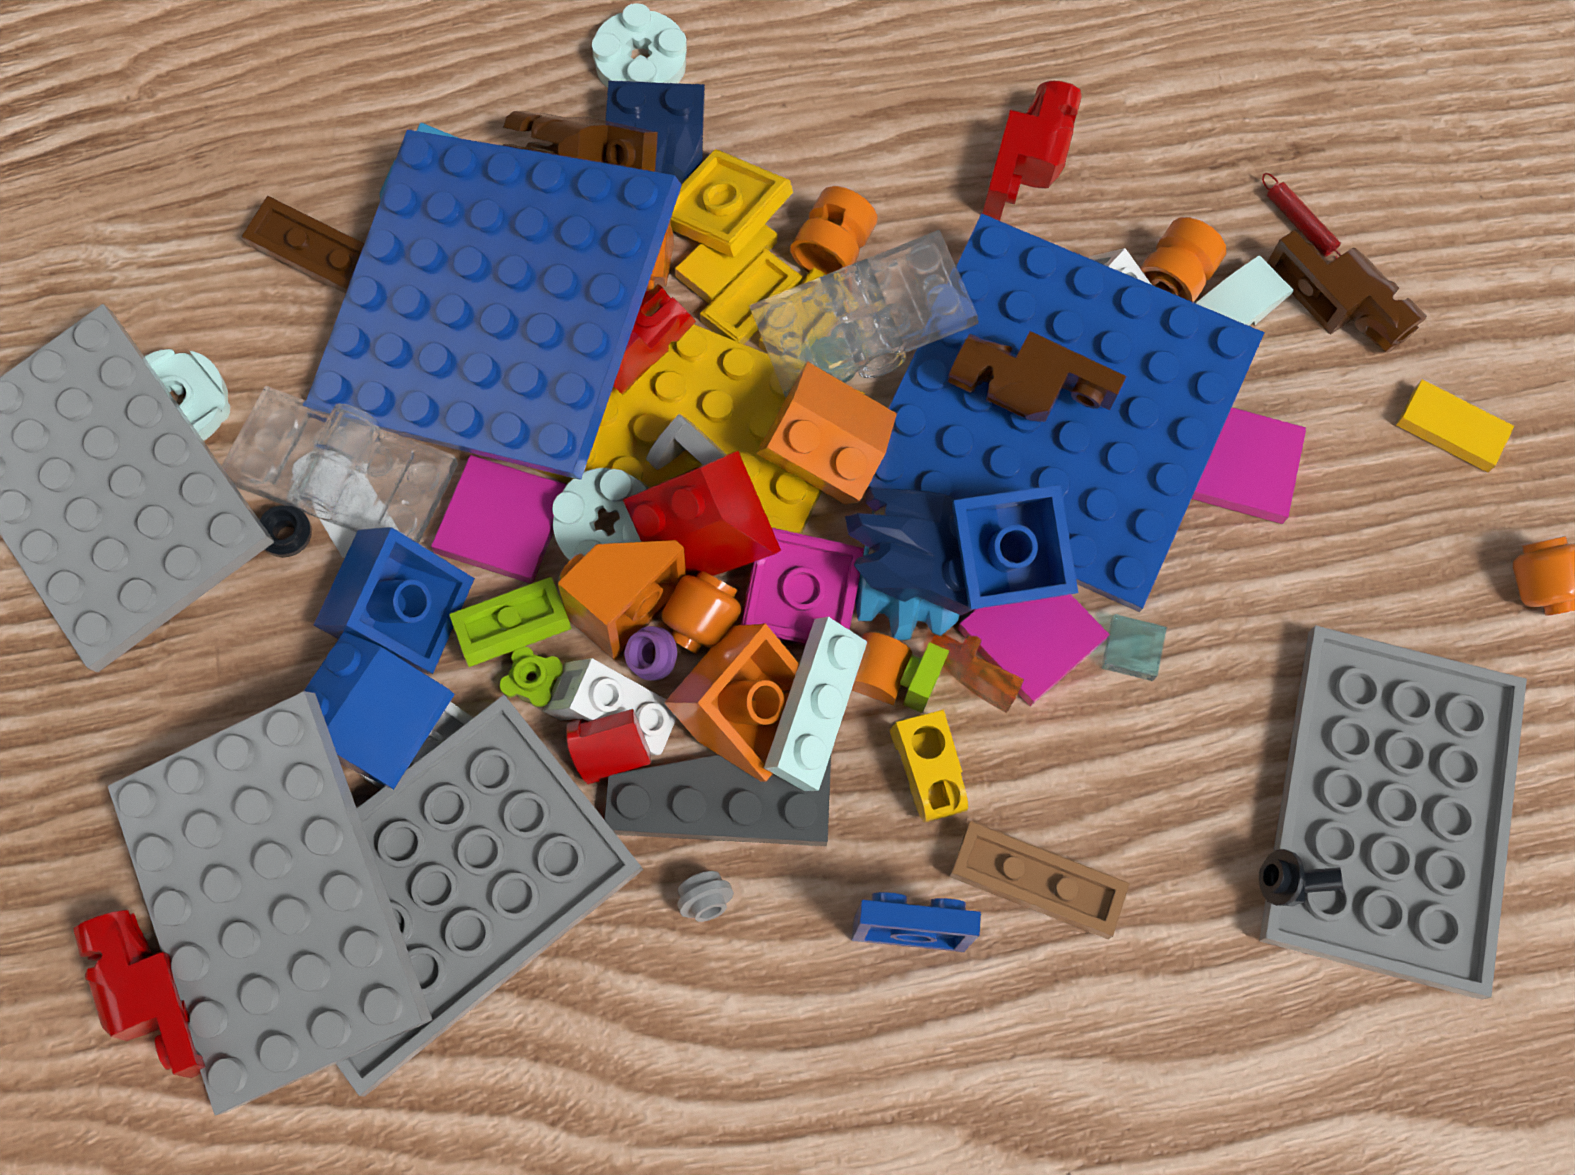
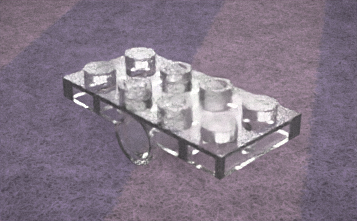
(866, 313)
(338, 465)

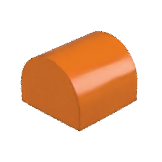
(881, 667)

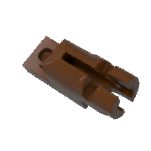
(587, 139)
(1346, 292)
(1034, 377)

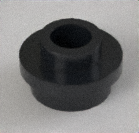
(282, 517)

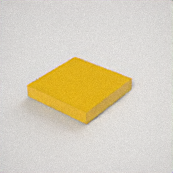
(727, 202)

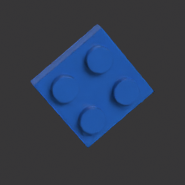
(894, 922)

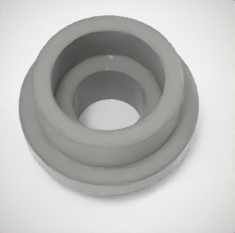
(704, 896)

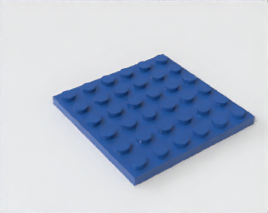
(496, 299)
(1120, 468)

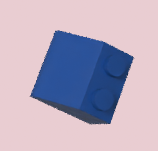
(1014, 547)
(395, 597)
(376, 707)

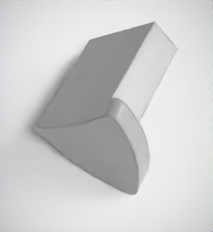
(682, 436)

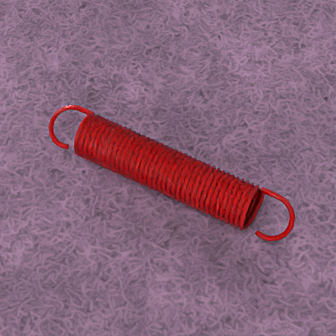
(1302, 218)

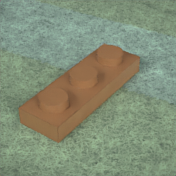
(1040, 880)

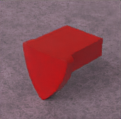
(607, 745)

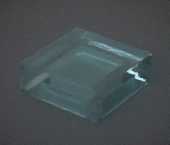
(1134, 647)

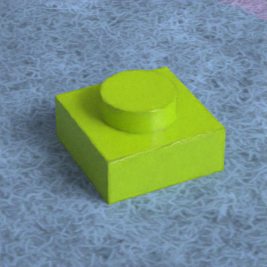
(922, 676)

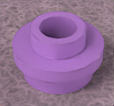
(639, 653)

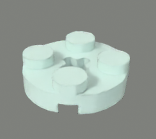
(639, 30)
(205, 389)
(578, 506)

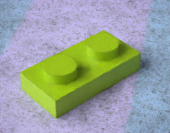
(510, 621)

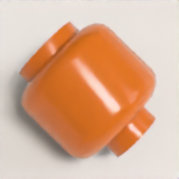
(1547, 575)
(701, 611)

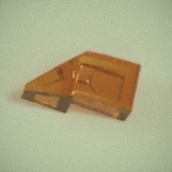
(979, 676)

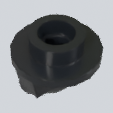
(1286, 881)

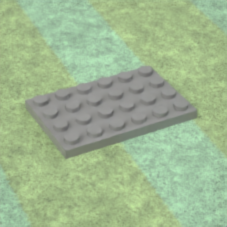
(112, 491)
(1410, 790)
(484, 869)
(268, 903)

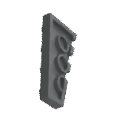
(716, 802)

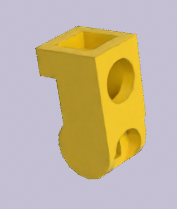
(931, 765)

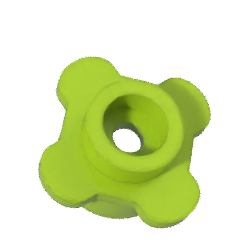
(537, 691)

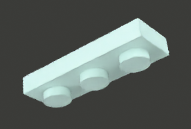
(816, 704)

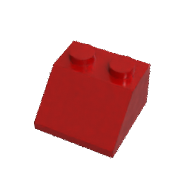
(708, 513)

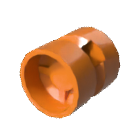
(835, 231)
(1185, 258)

